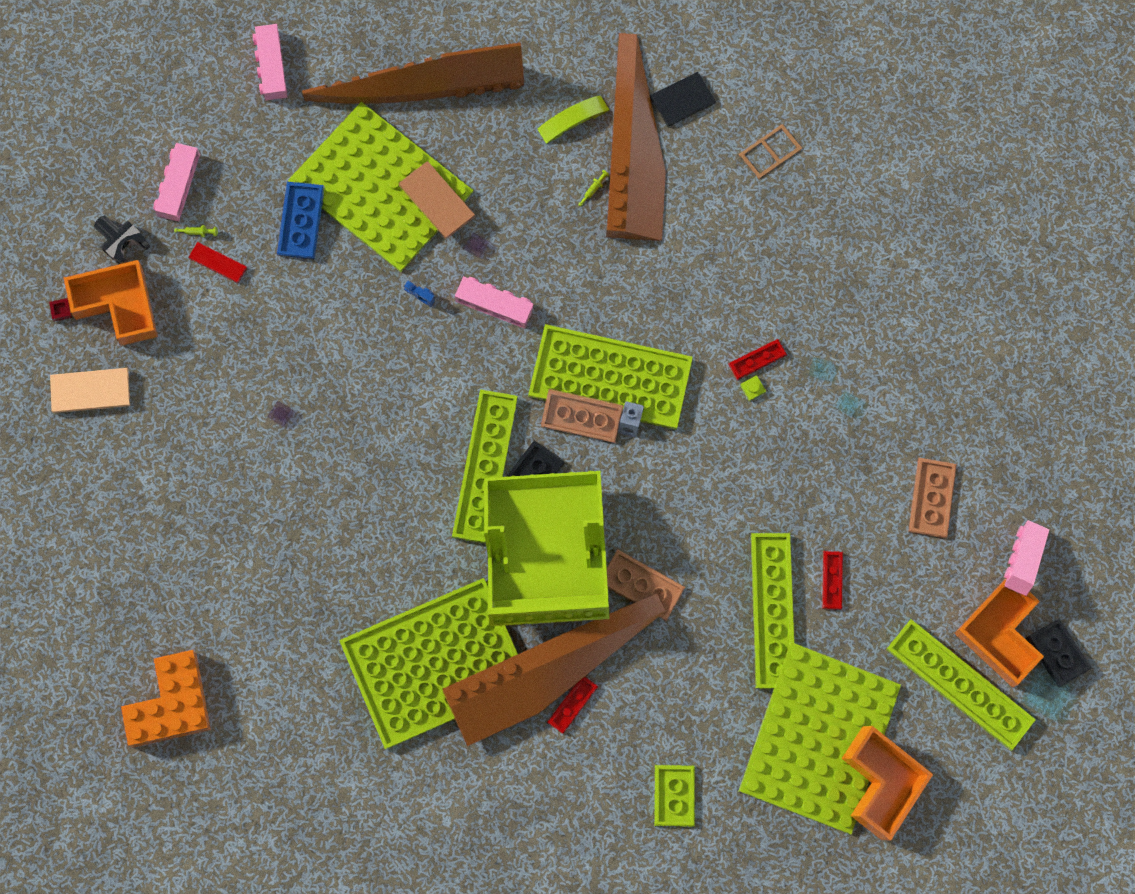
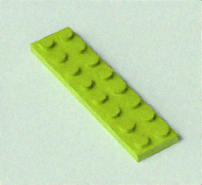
(484, 460)
(771, 604)
(960, 684)

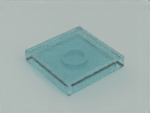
(1045, 695)

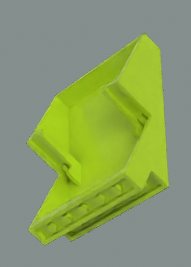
(545, 548)

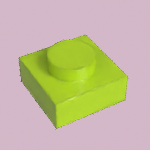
(753, 388)

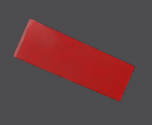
(217, 262)
(757, 359)
(832, 580)
(572, 704)

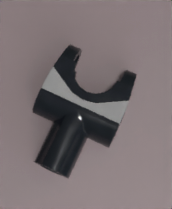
(118, 238)

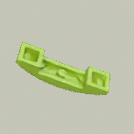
(572, 117)

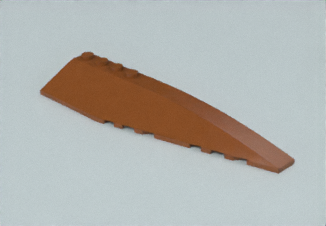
(448, 76)
(636, 153)
(540, 675)

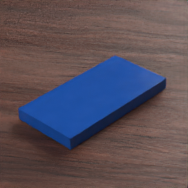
(300, 220)

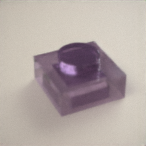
(476, 245)
(280, 414)

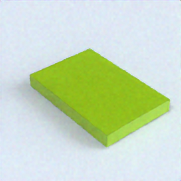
(674, 796)

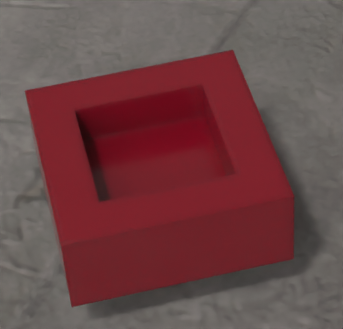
(60, 309)

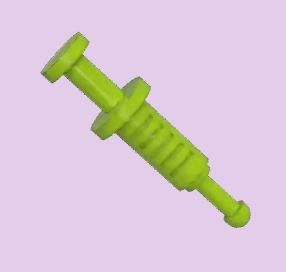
(594, 187)
(198, 231)

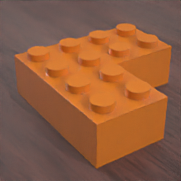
(114, 290)
(993, 635)
(178, 710)
(894, 781)

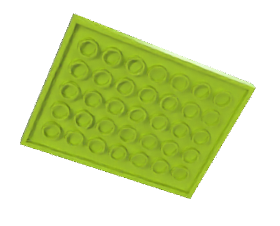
(362, 190)
(420, 652)
(808, 730)

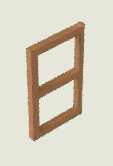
(778, 161)

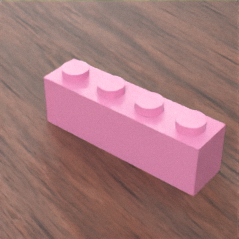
(271, 62)
(176, 182)
(494, 302)
(1026, 558)

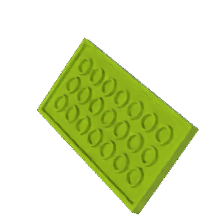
(612, 373)

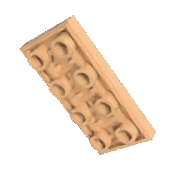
(90, 390)

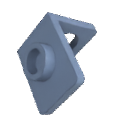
(630, 418)

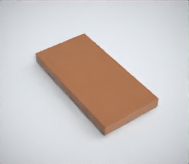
(436, 200)
(582, 415)
(932, 498)
(637, 581)

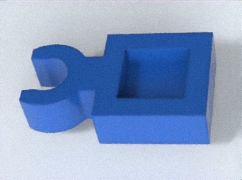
(424, 295)

